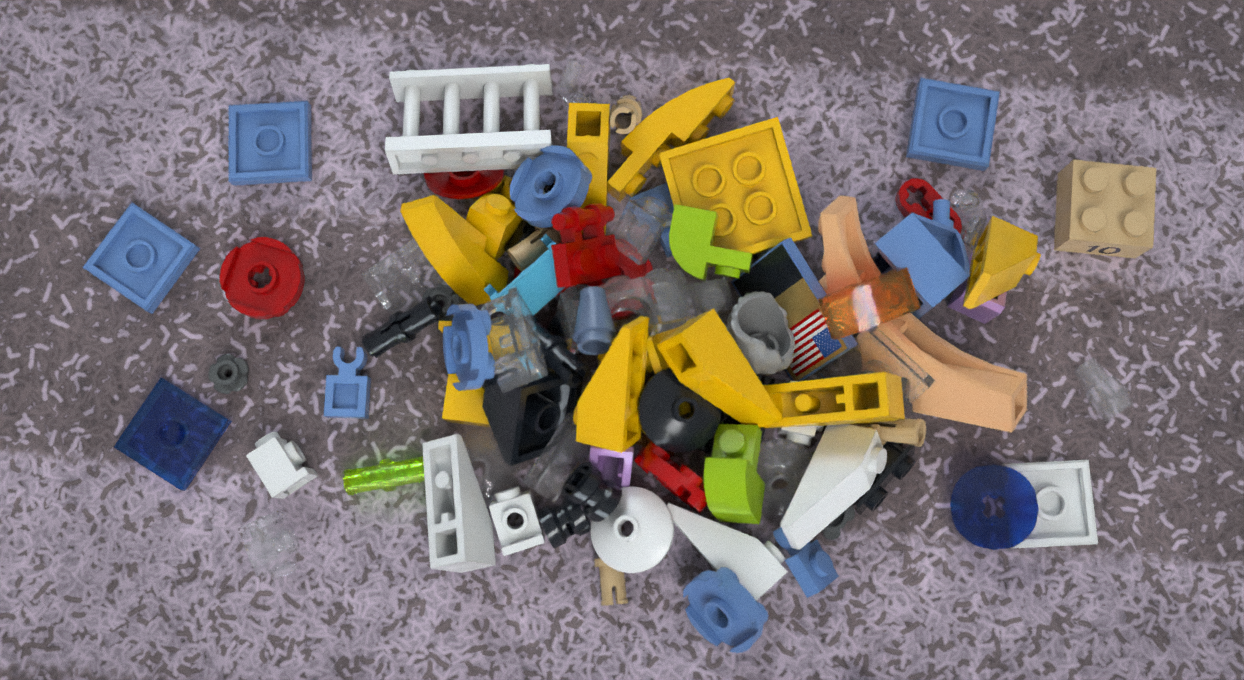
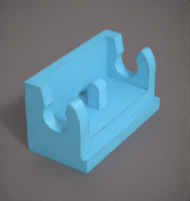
(536, 283)

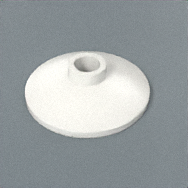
(650, 537)

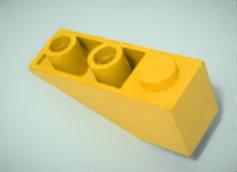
(590, 140)
(716, 369)

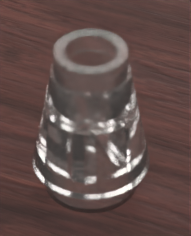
(1103, 391)

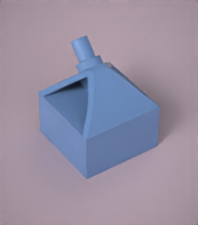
(929, 250)

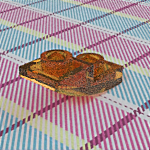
(869, 303)

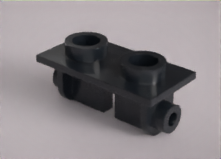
(897, 465)

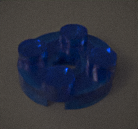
(992, 532)

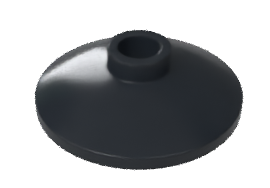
(661, 419)

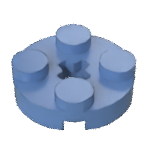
(531, 177)
(467, 346)
(743, 615)

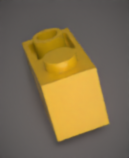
(495, 218)

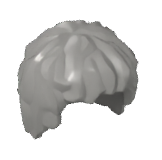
(762, 332)

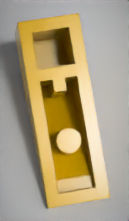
(999, 261)
(839, 400)
(609, 405)

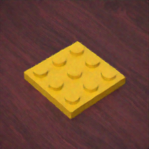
(744, 180)

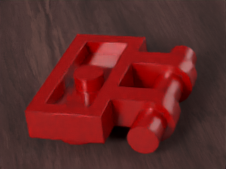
(589, 258)

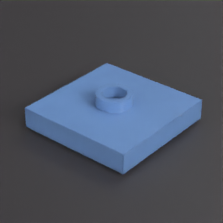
(953, 124)
(270, 143)
(141, 258)

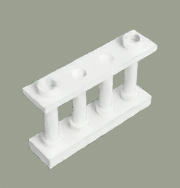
(472, 150)

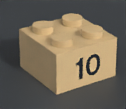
(1105, 209)

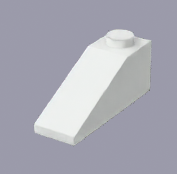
(834, 480)
(456, 511)
(753, 563)

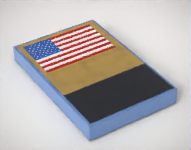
(797, 291)

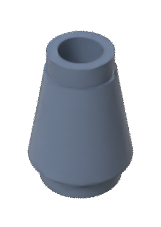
(594, 324)

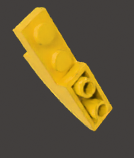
(674, 123)

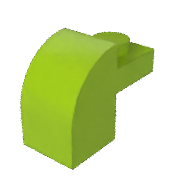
(692, 245)
(731, 476)

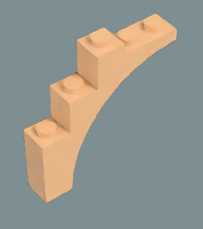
(963, 384)

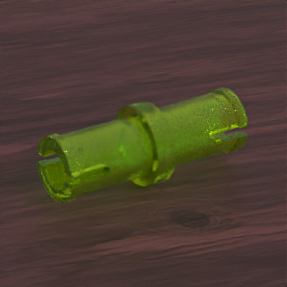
(384, 475)

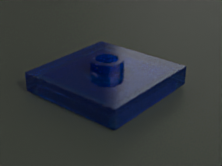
(172, 434)

